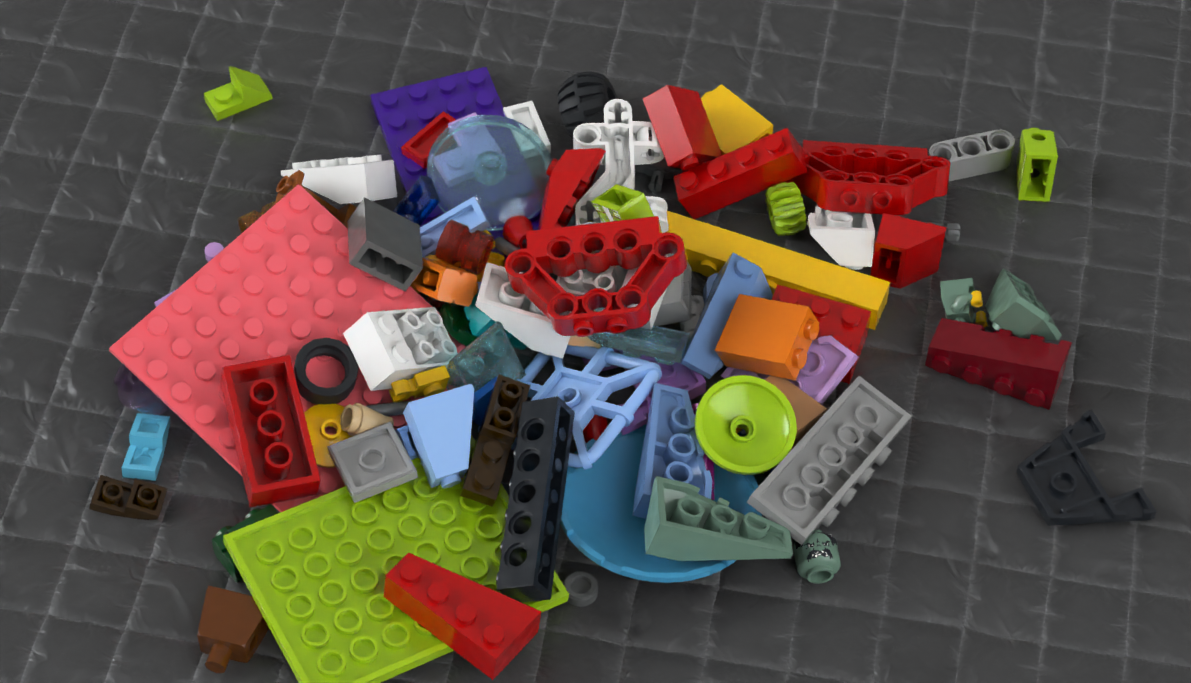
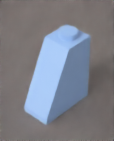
(442, 434)

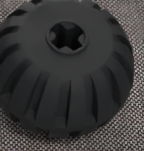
(583, 99)

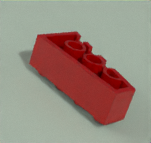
(463, 614)

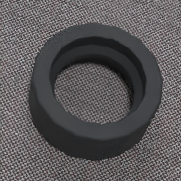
(330, 348)

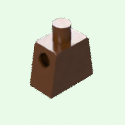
(229, 628)

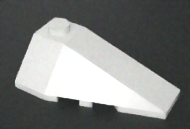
(844, 236)

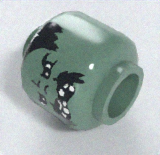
(817, 557)

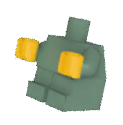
(959, 299)

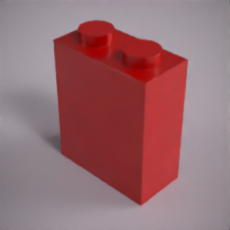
(682, 127)

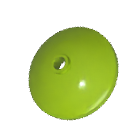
(757, 409)

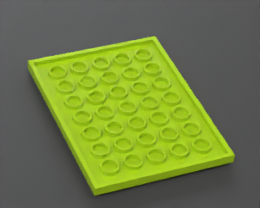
(326, 564)

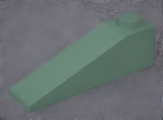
(695, 528)

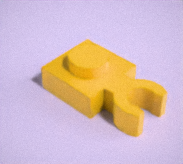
(422, 384)

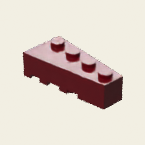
(999, 361)

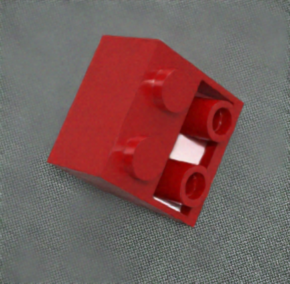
(906, 250)

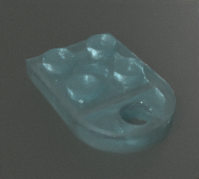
(662, 343)

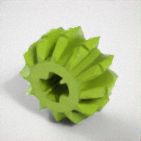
(785, 208)

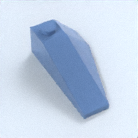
(734, 278)
(670, 447)

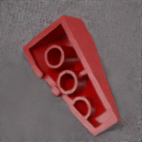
(567, 184)

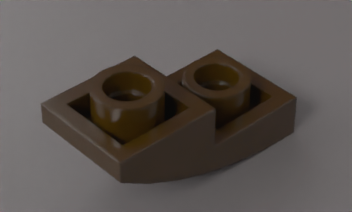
(127, 500)

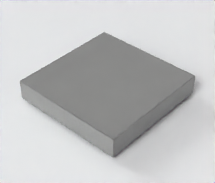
(372, 462)

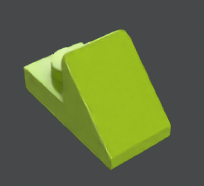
(240, 94)

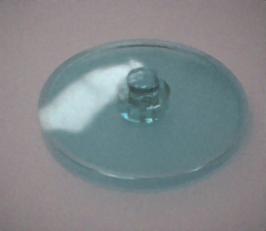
(495, 163)

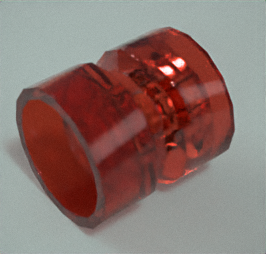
(462, 246)

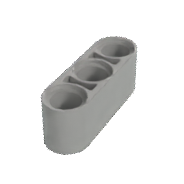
(976, 153)

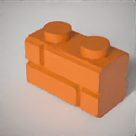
(446, 282)

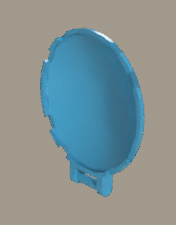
(600, 513)

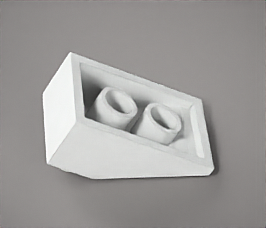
(518, 313)

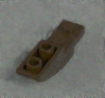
(494, 441)

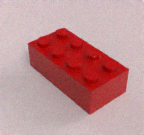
(270, 431)

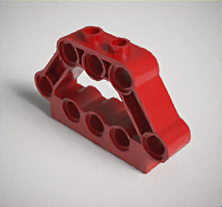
(871, 177)
(610, 239)

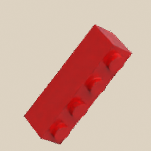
(740, 173)

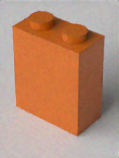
(767, 336)

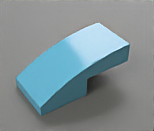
(146, 447)

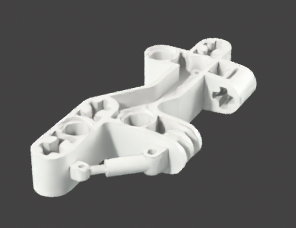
(625, 146)

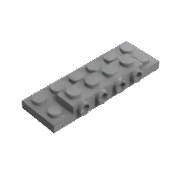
(830, 461)

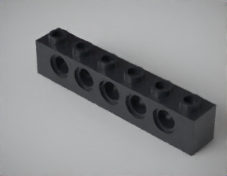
(535, 500)

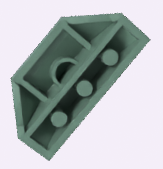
(1016, 309)

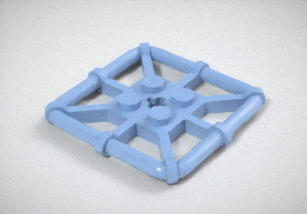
(589, 392)

